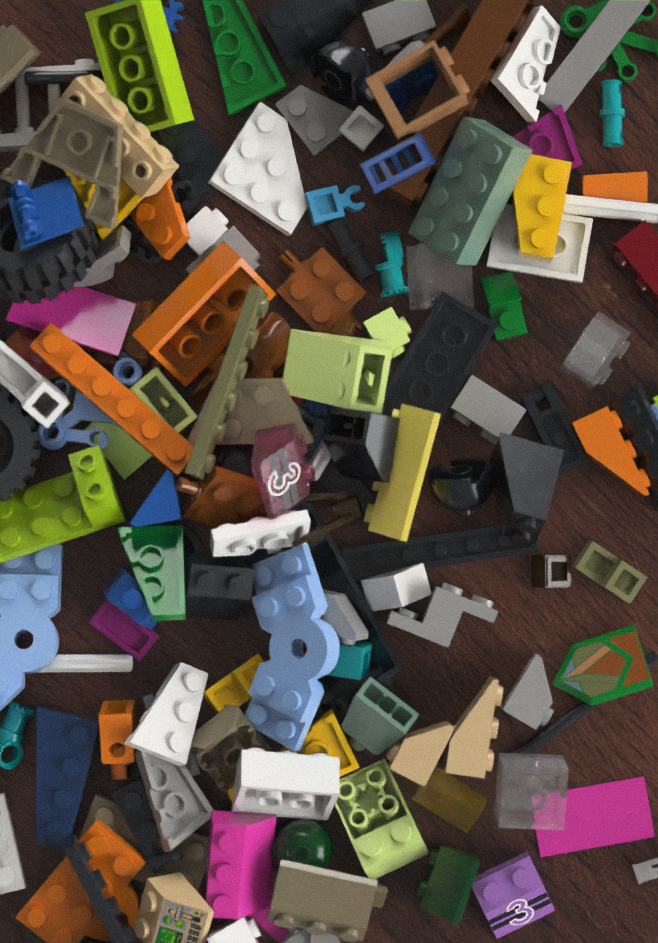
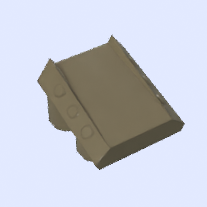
(220, 743)

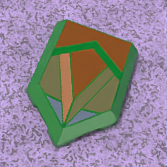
(605, 667)

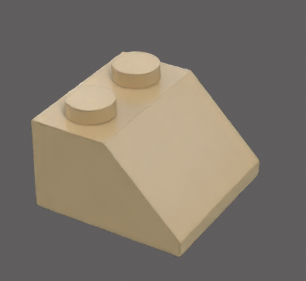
(419, 751)

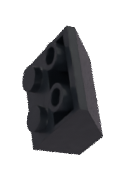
(361, 443)

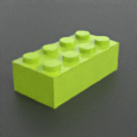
(140, 62)

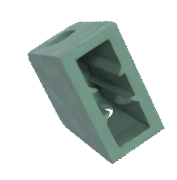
(376, 718)

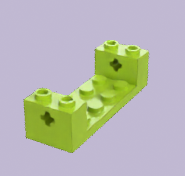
(61, 507)

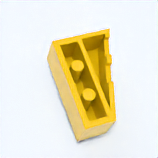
(539, 206)

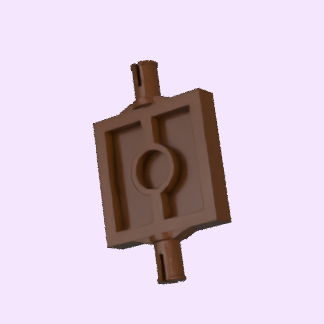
(319, 290)
(221, 498)

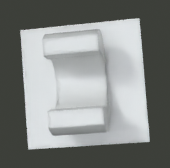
(361, 128)

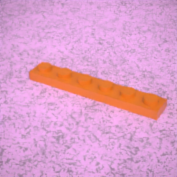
(113, 398)

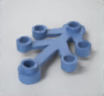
(85, 411)

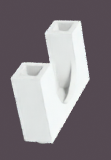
(30, 387)

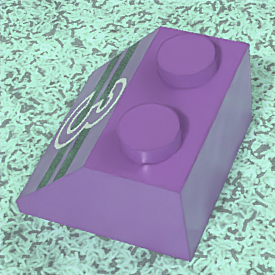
(512, 895)

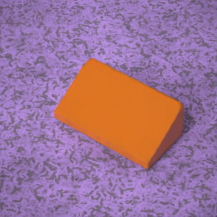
(617, 186)

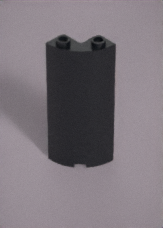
(336, 576)

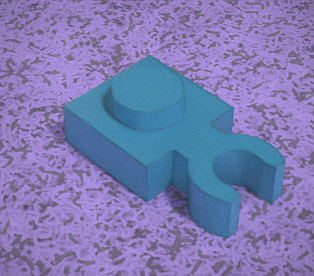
(328, 205)

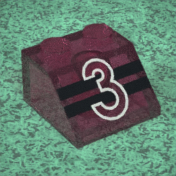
(281, 468)

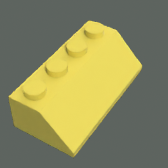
(398, 499)

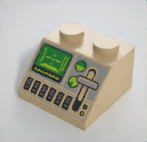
(172, 912)

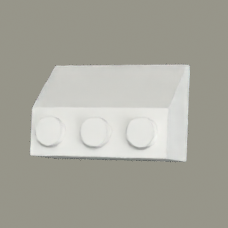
(286, 784)

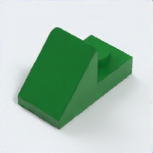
(504, 305)

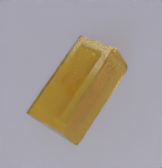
(451, 800)

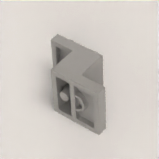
(442, 614)

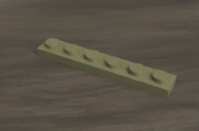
(223, 395)

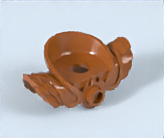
(266, 356)

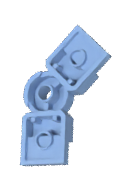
(27, 603)
(290, 609)

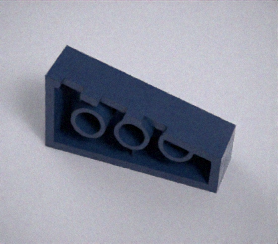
(63, 765)

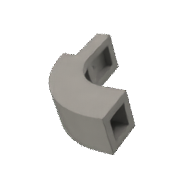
(111, 250)

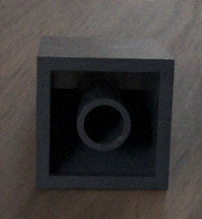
(523, 485)

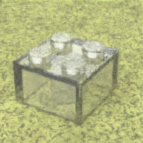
(531, 791)

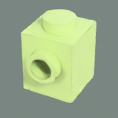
(389, 328)

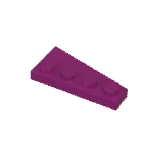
(551, 138)

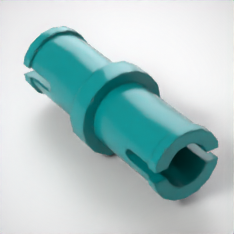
(612, 113)

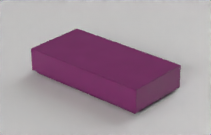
(123, 630)

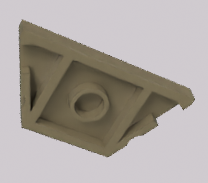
(258, 406)

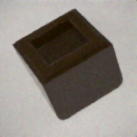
(551, 571)

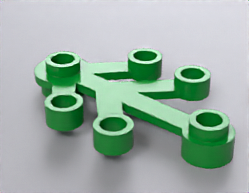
(631, 39)

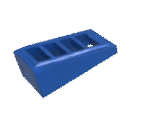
(423, 150)

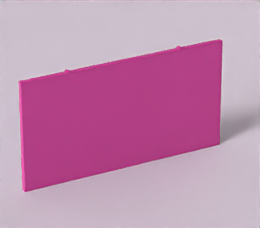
(82, 315)
(600, 817)

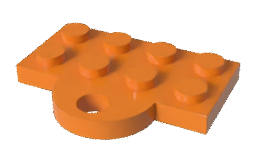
(61, 906)

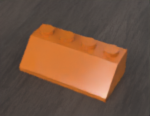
(200, 314)

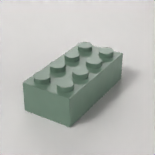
(470, 191)

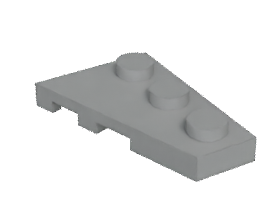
(174, 799)

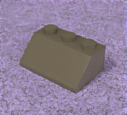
(15, 55)
(322, 901)

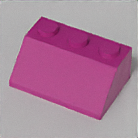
(239, 863)

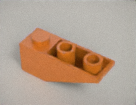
(605, 446)

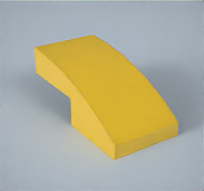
(234, 687)

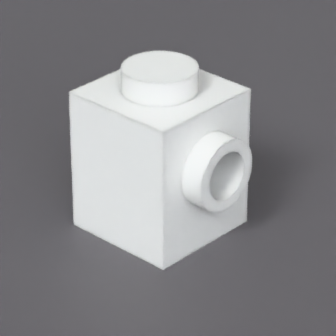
(206, 229)

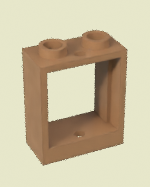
(443, 60)

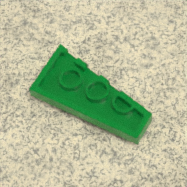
(241, 55)

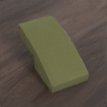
(609, 571)

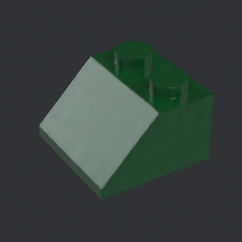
(448, 882)

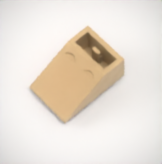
(468, 746)

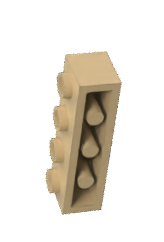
(143, 161)

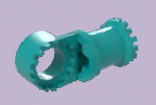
(390, 271)
(11, 733)

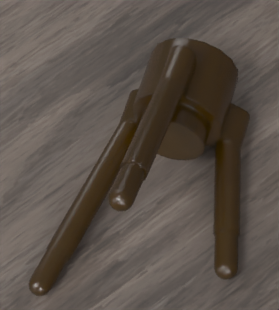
(345, 511)

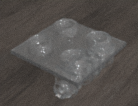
(433, 273)

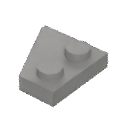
(313, 117)

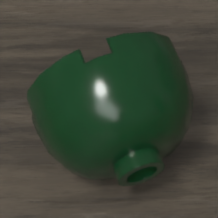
(302, 842)

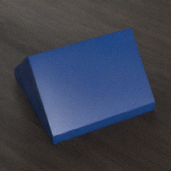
(161, 505)

